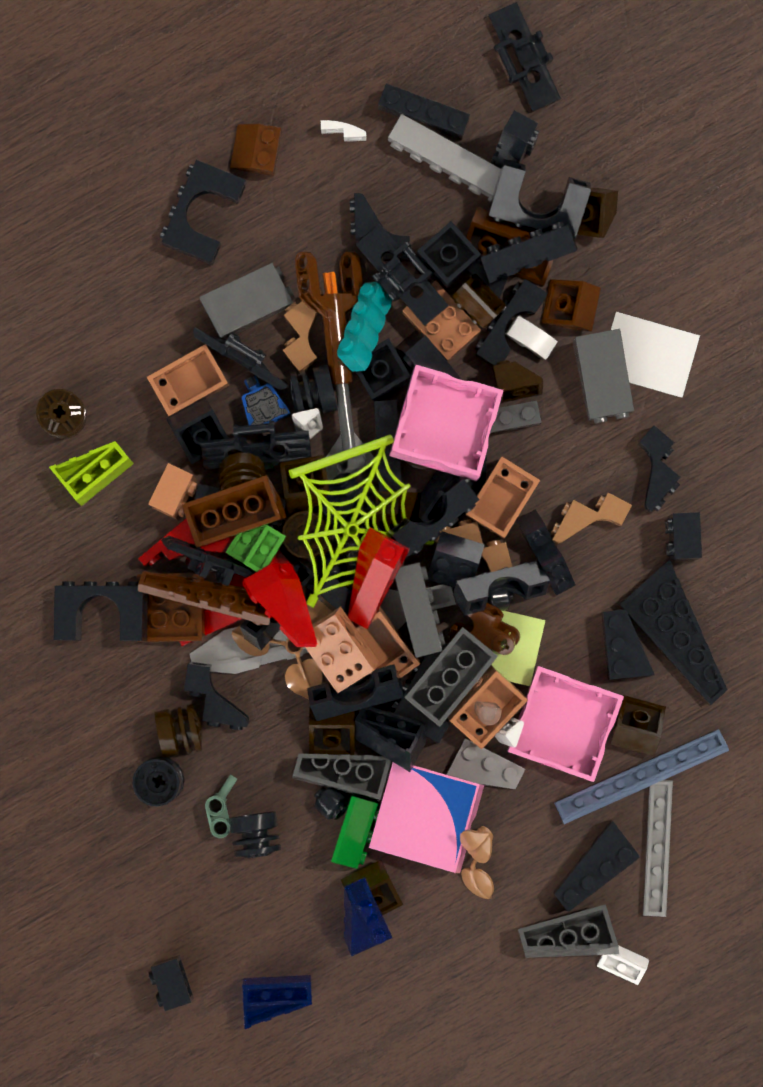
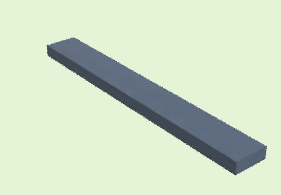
(641, 776)

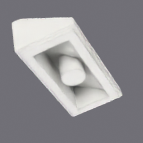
(308, 421)
(510, 732)
(625, 965)

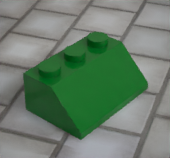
(355, 832)

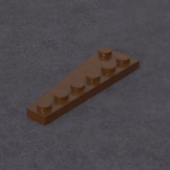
(204, 594)

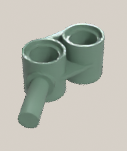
(222, 815)

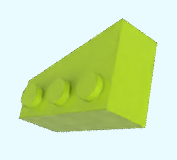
(93, 471)

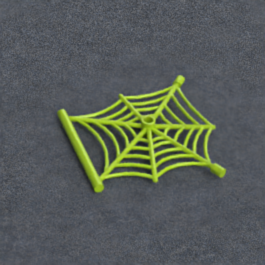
(353, 524)

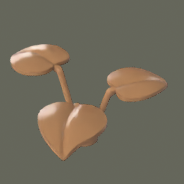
(297, 676)
(479, 845)

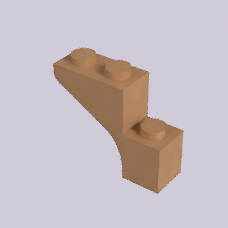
(298, 350)
(580, 516)
(494, 555)

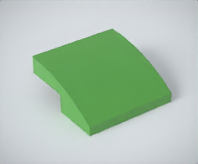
(256, 547)

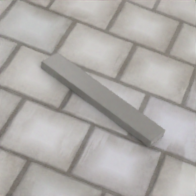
(657, 849)

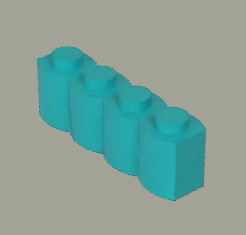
(363, 328)

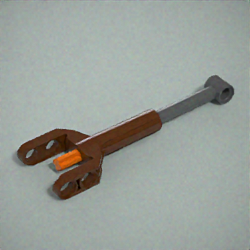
(333, 308)

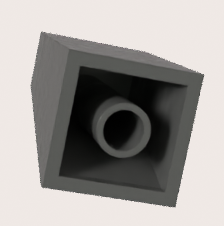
(247, 301)
(603, 375)

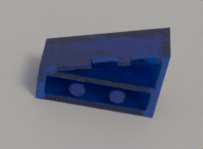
(363, 918)
(274, 996)

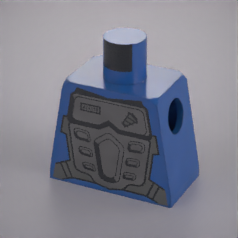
(262, 403)

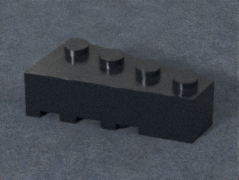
(528, 251)
(597, 866)

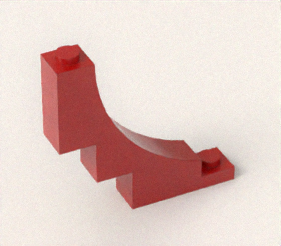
(184, 533)

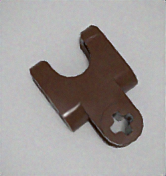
(490, 630)

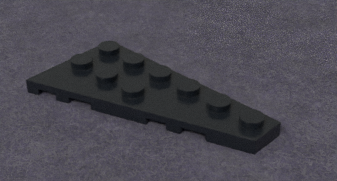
(669, 621)

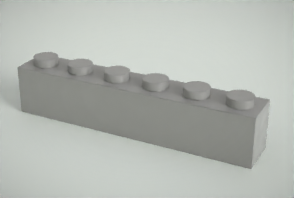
(444, 156)

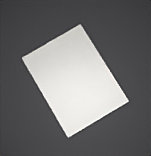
(656, 353)

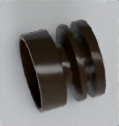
(70, 423)
(239, 469)
(296, 526)
(178, 731)

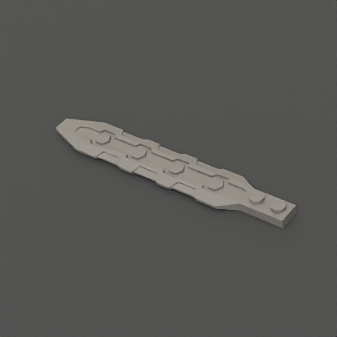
(229, 658)

